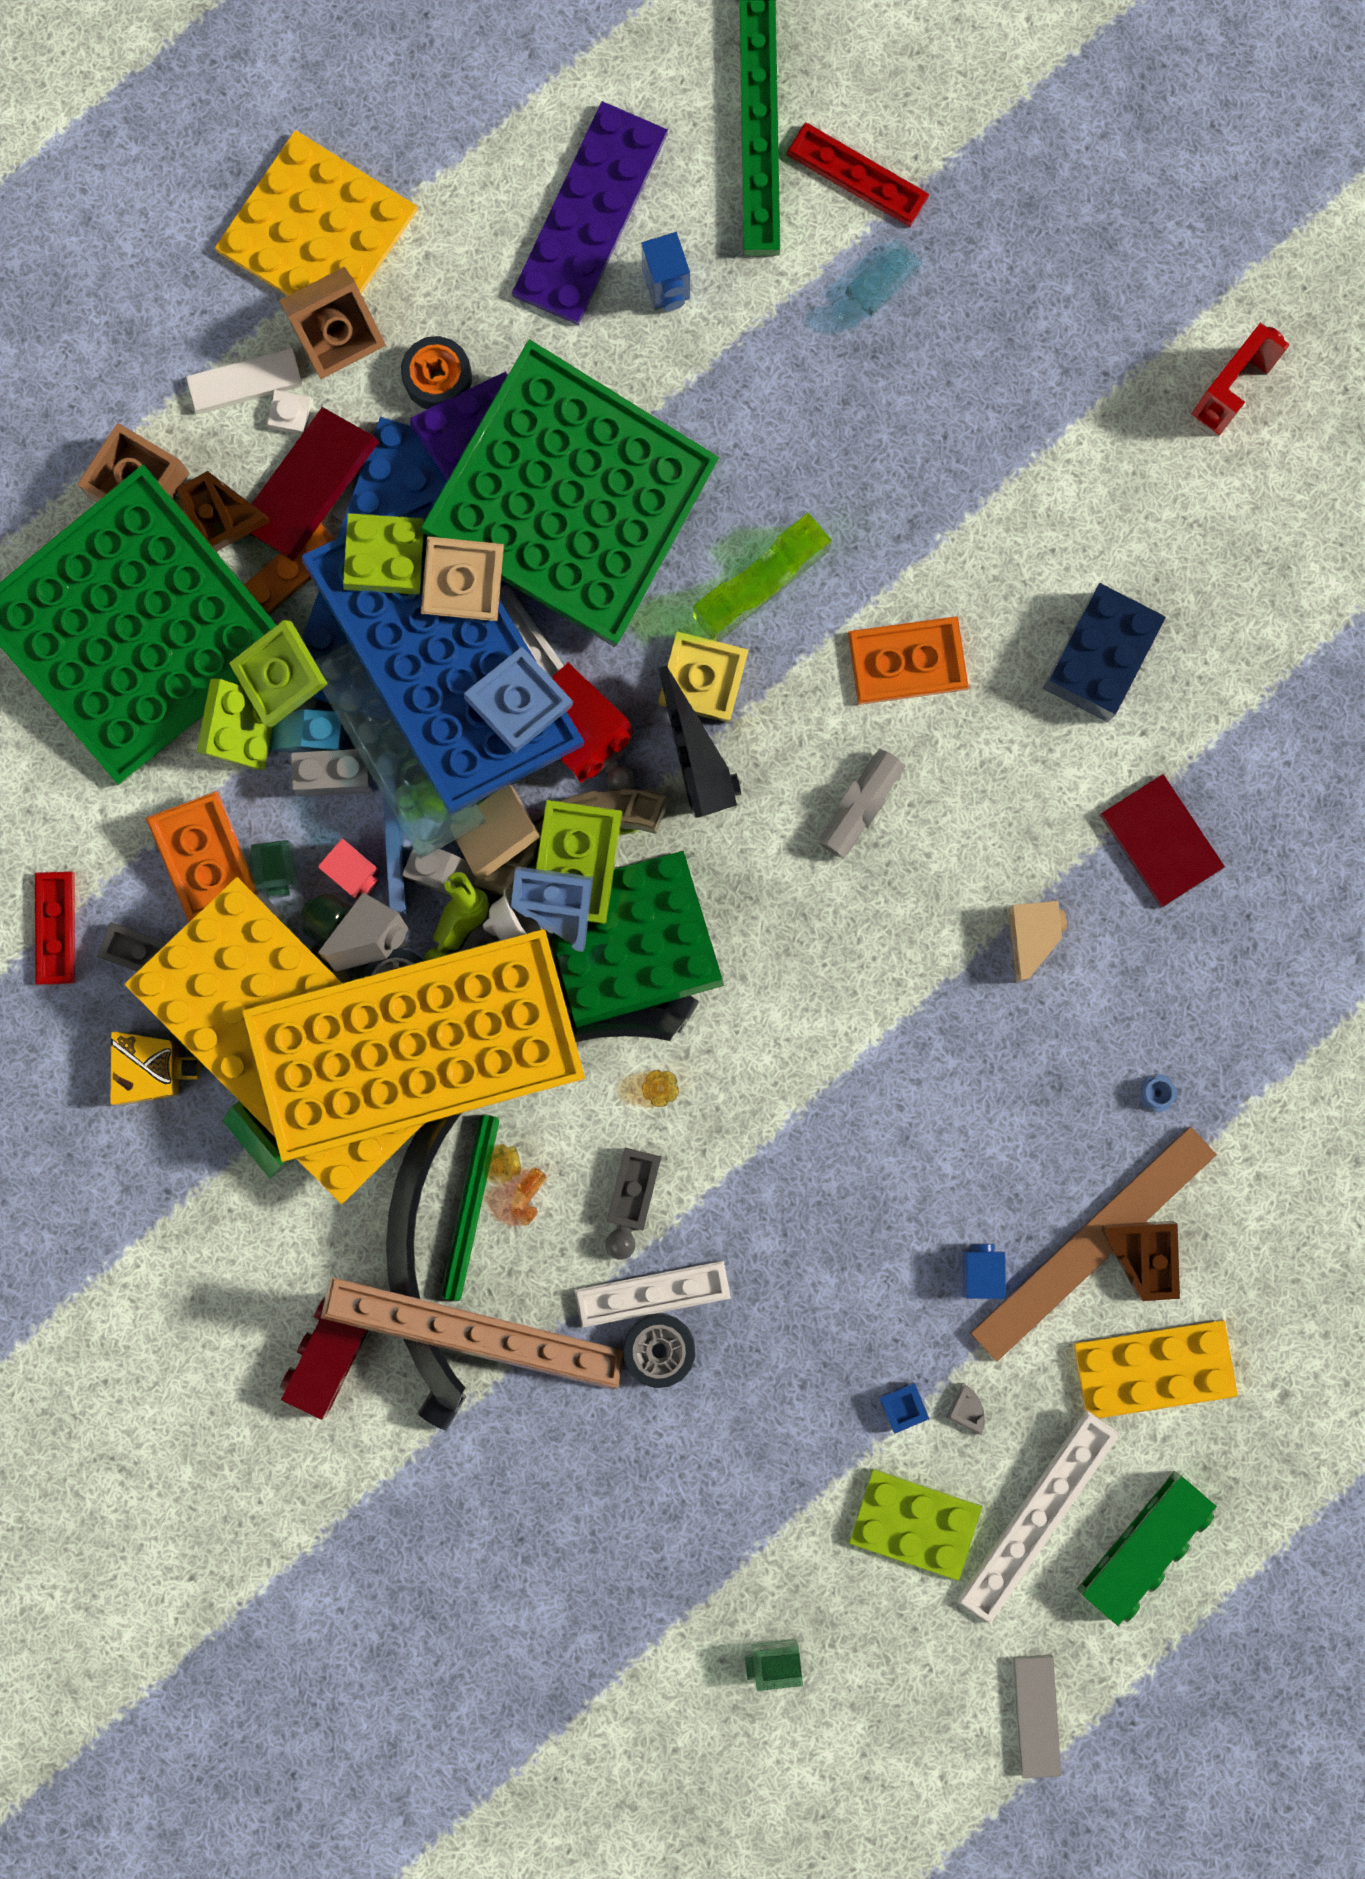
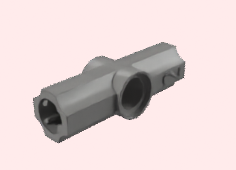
(861, 803)

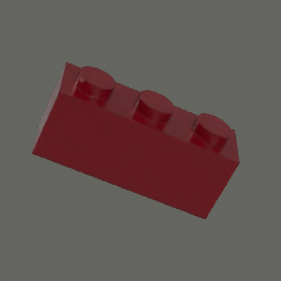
(323, 1365)

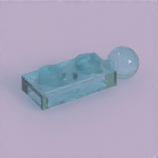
(876, 284)

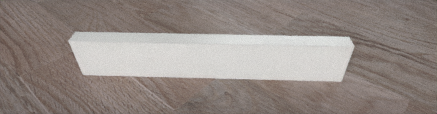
(1038, 1517)

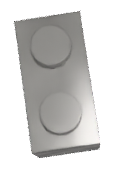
(330, 773)

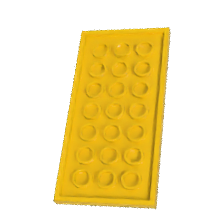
(233, 961)
(413, 1045)

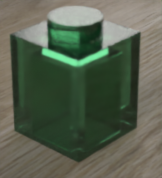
(274, 868)
(774, 1665)

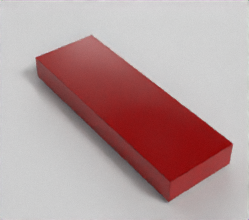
(55, 928)

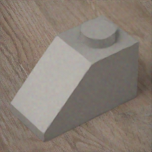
(435, 869)
(364, 935)

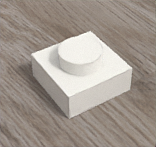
(289, 412)

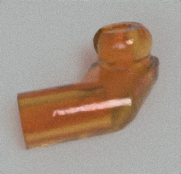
(524, 1193)

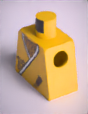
(147, 1068)

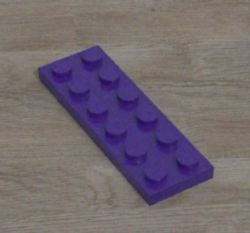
(590, 213)

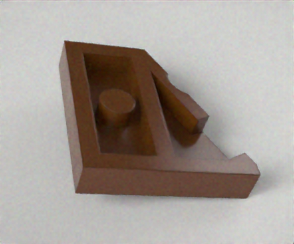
(219, 510)
(1148, 1257)

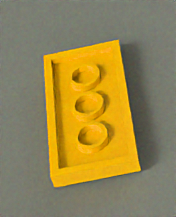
(1155, 1369)

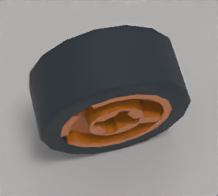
(433, 354)

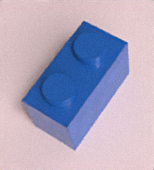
(666, 271)

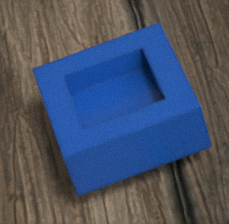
(903, 1407)

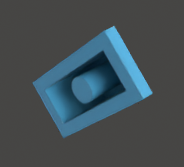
(308, 732)

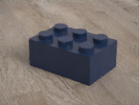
(1104, 652)

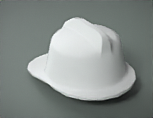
(508, 922)

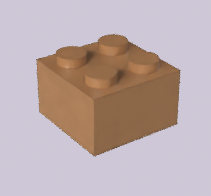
(332, 322)
(121, 456)

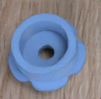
(1167, 1089)

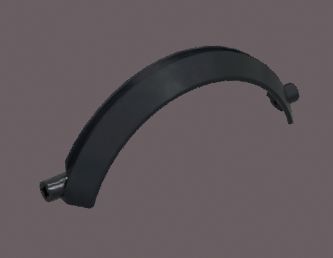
(446, 1389)

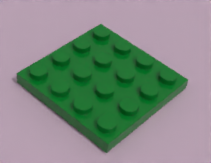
(648, 949)

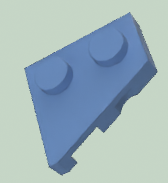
(555, 901)

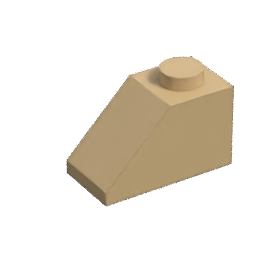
(1034, 934)

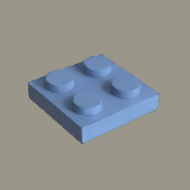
(518, 699)

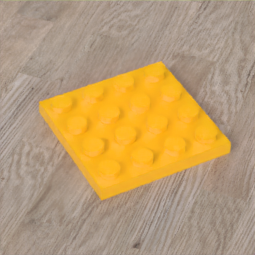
(313, 219)

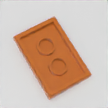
(908, 660)
(199, 850)

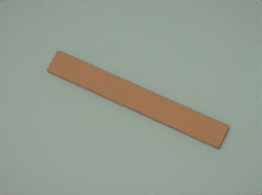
(1089, 1247)
(472, 1333)

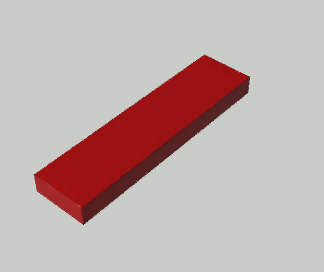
(857, 174)

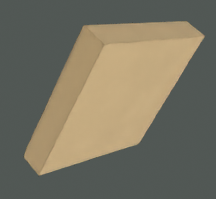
(462, 578)
(502, 836)

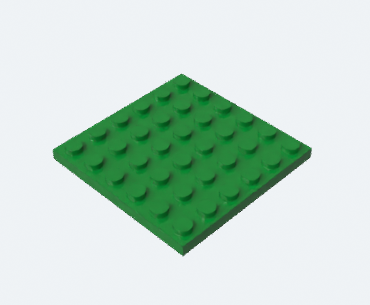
(574, 491)
(128, 623)

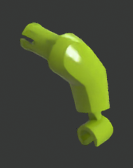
(459, 916)

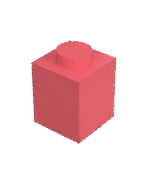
(350, 870)

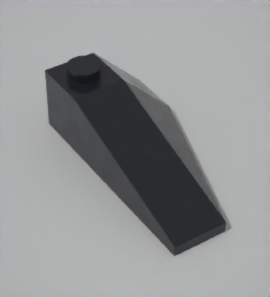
(702, 767)

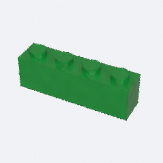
(1147, 1548)

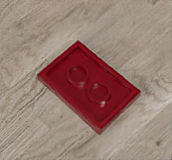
(1162, 840)

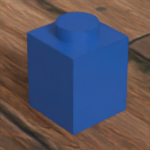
(984, 1272)

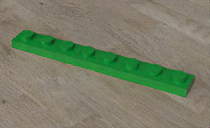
(759, 128)

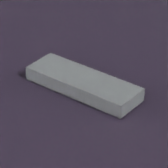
(1037, 1716)

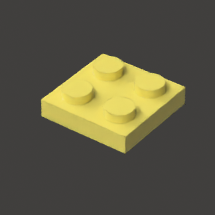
(707, 674)

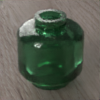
(323, 916)

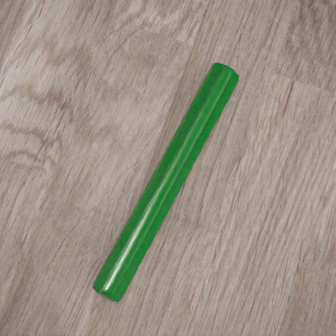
(470, 1207)

